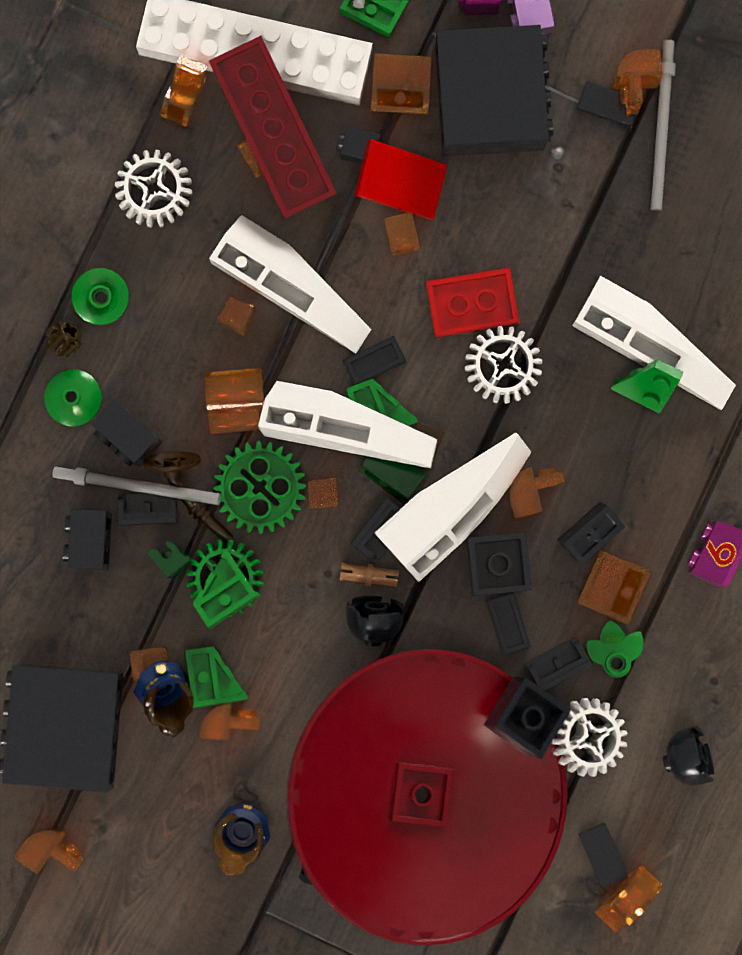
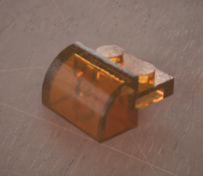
(401, 84)
(234, 400)
(615, 587)
(222, 721)

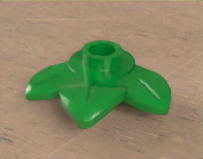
(615, 645)

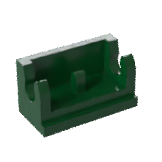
(394, 477)
(176, 561)

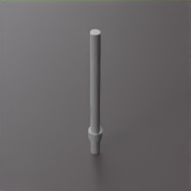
(668, 69)
(84, 477)

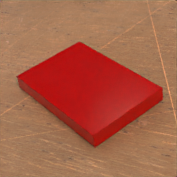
(400, 179)
(472, 302)

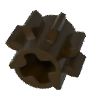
(63, 338)

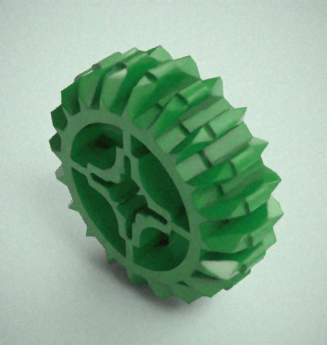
(207, 561)

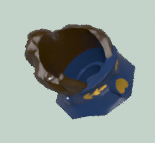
(165, 696)

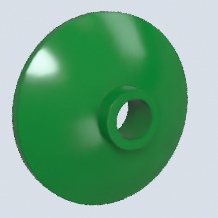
(96, 282)
(83, 408)

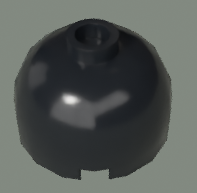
(374, 620)
(689, 758)

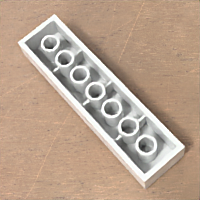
(304, 57)

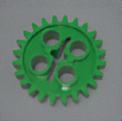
(278, 468)

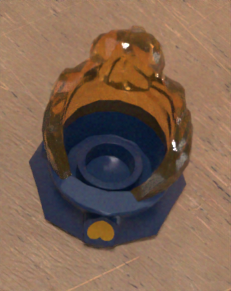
(240, 837)

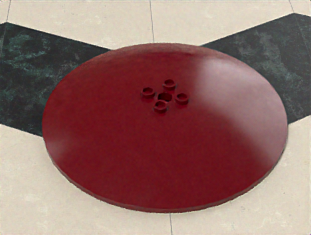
(433, 865)

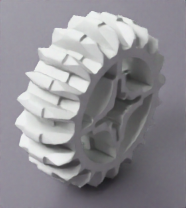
(157, 177)
(514, 372)
(583, 726)

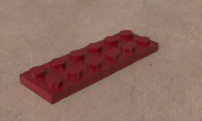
(272, 127)

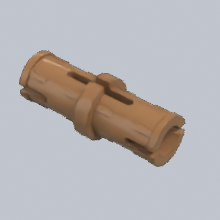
(369, 574)

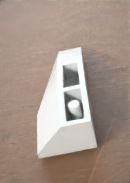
(287, 280)
(645, 335)
(340, 424)
(452, 507)

